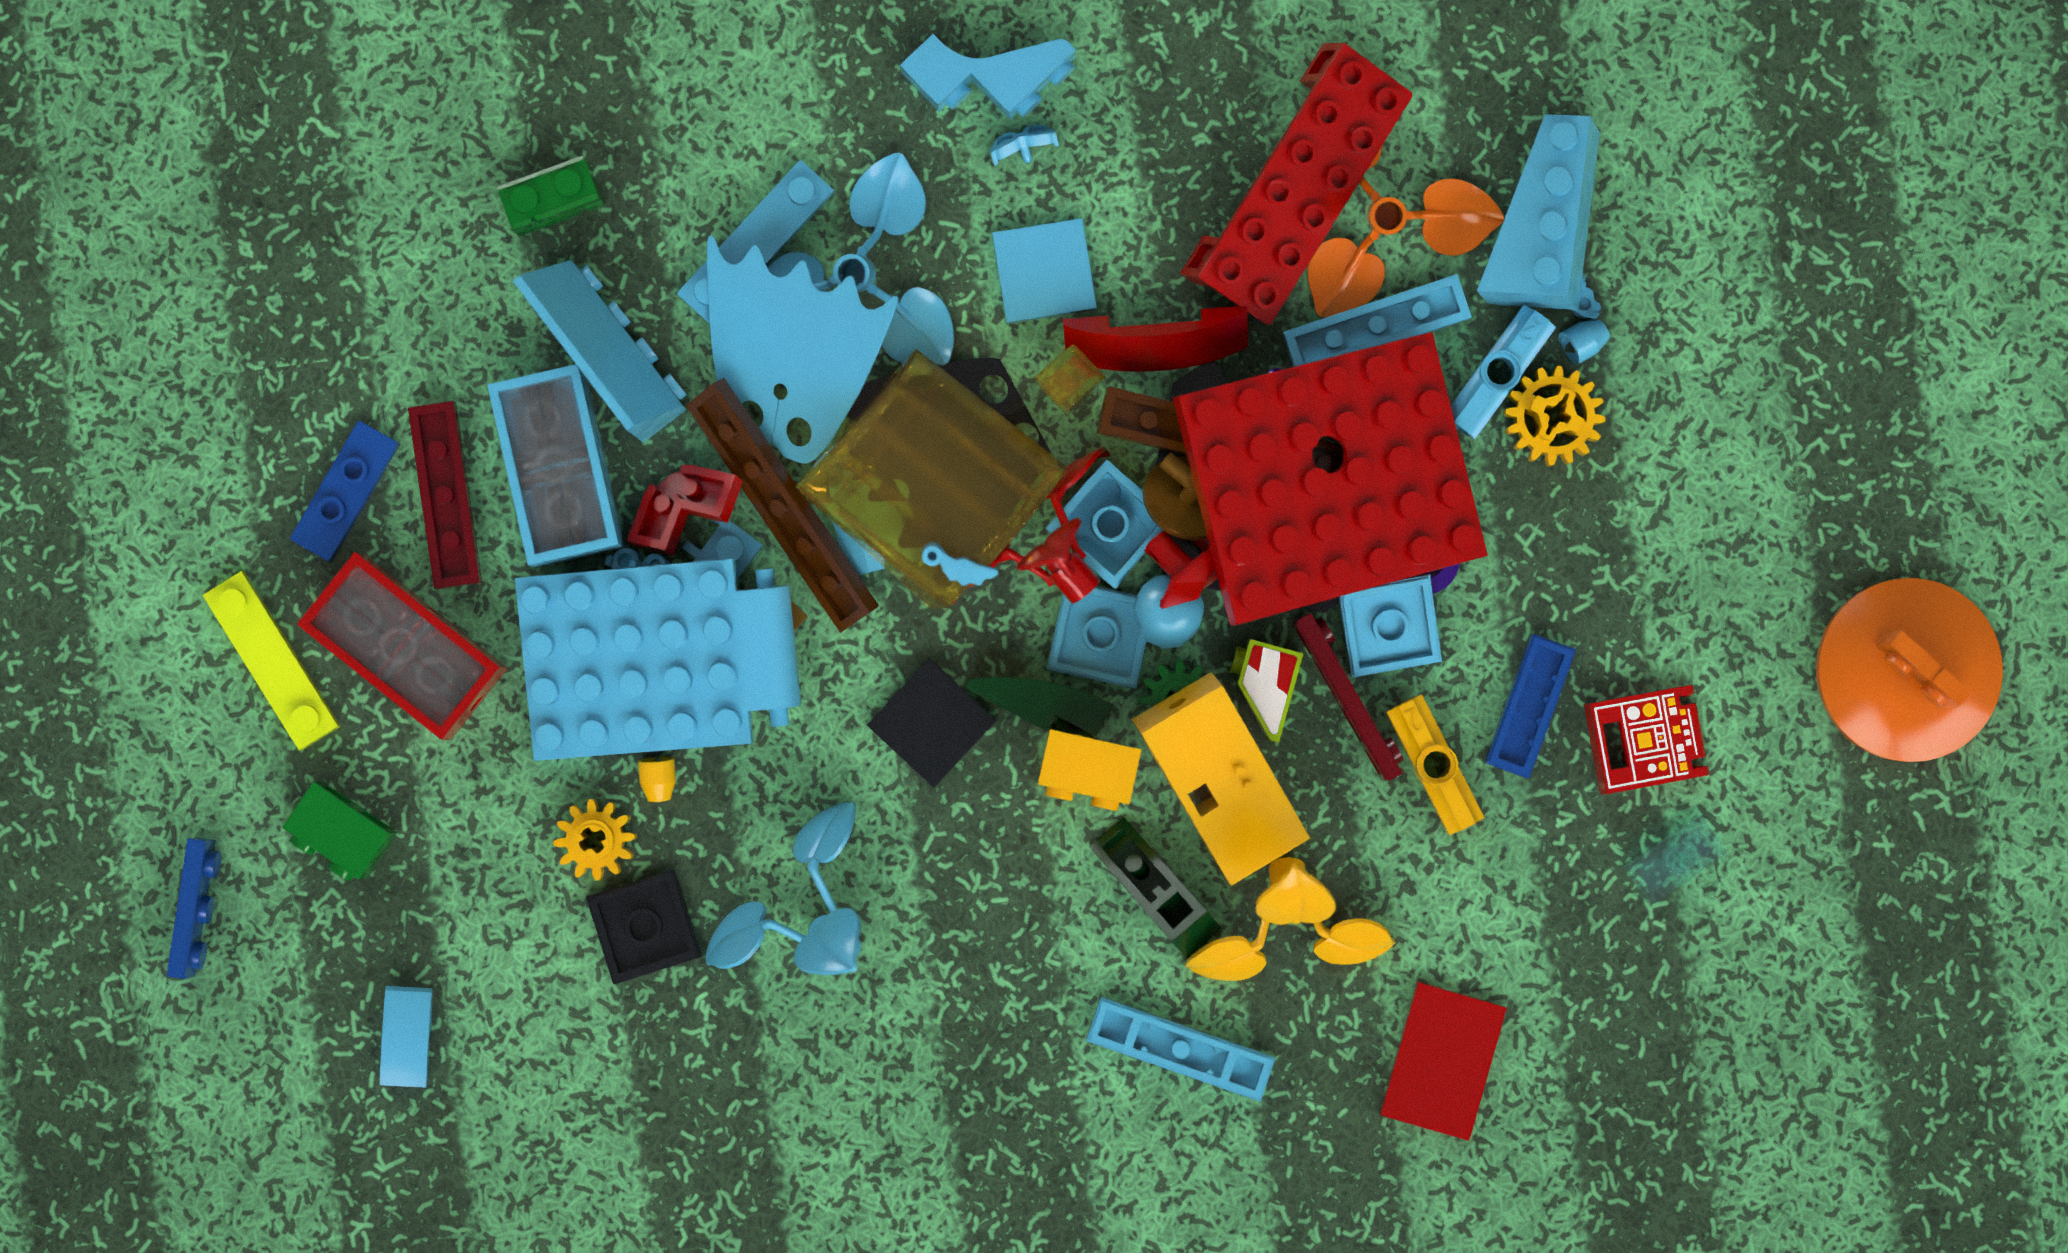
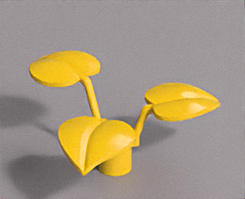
(1292, 898)

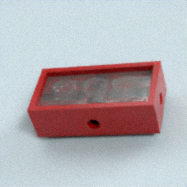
(402, 646)

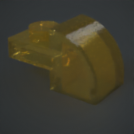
(1069, 379)

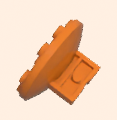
(1909, 670)

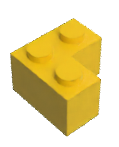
(1088, 768)

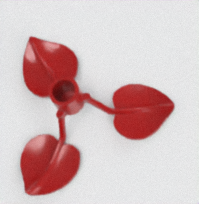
(1066, 568)

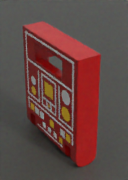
(1655, 736)

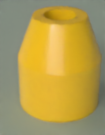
(657, 778)

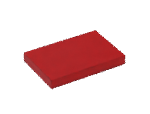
(1443, 1061)

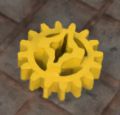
(1573, 425)

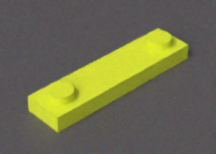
(271, 660)

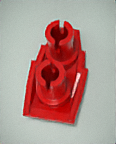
(1186, 575)

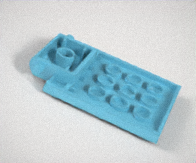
(654, 658)

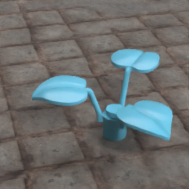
(892, 201)
(831, 938)

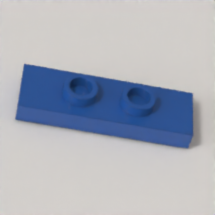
(344, 491)
(1530, 706)

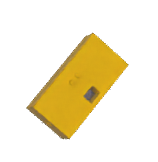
(1221, 778)

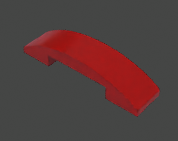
(1160, 345)

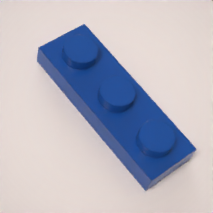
(193, 908)

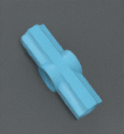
(1517, 349)

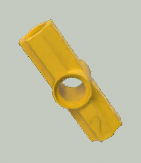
(1448, 792)

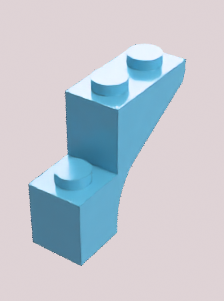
(1006, 79)

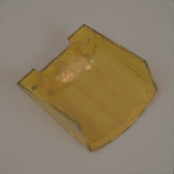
(927, 469)

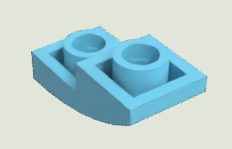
(406, 1036)

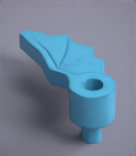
(958, 569)

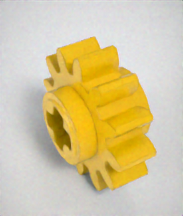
(593, 857)

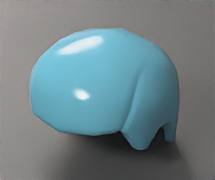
(1166, 626)

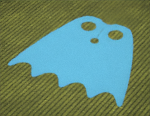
(795, 336)

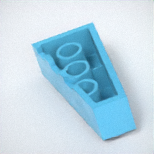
(1547, 223)

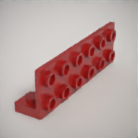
(1302, 183)

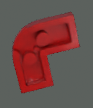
(685, 492)

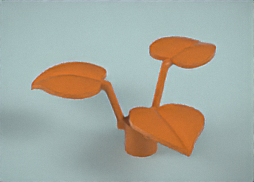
(1455, 222)

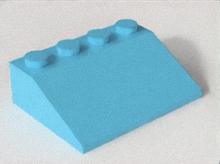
(602, 347)

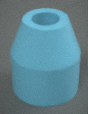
(1586, 338)

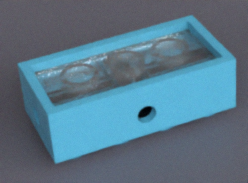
(556, 466)

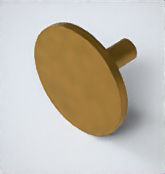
(1173, 500)

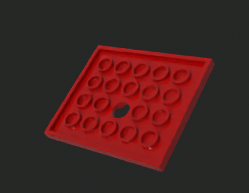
(1306, 535)

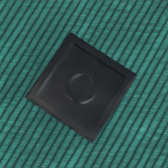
(931, 723)
(644, 926)

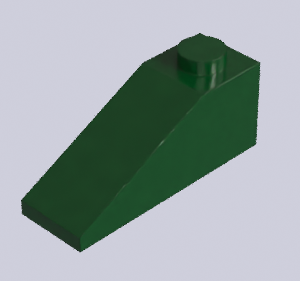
(1155, 887)

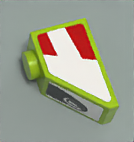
(1266, 683)

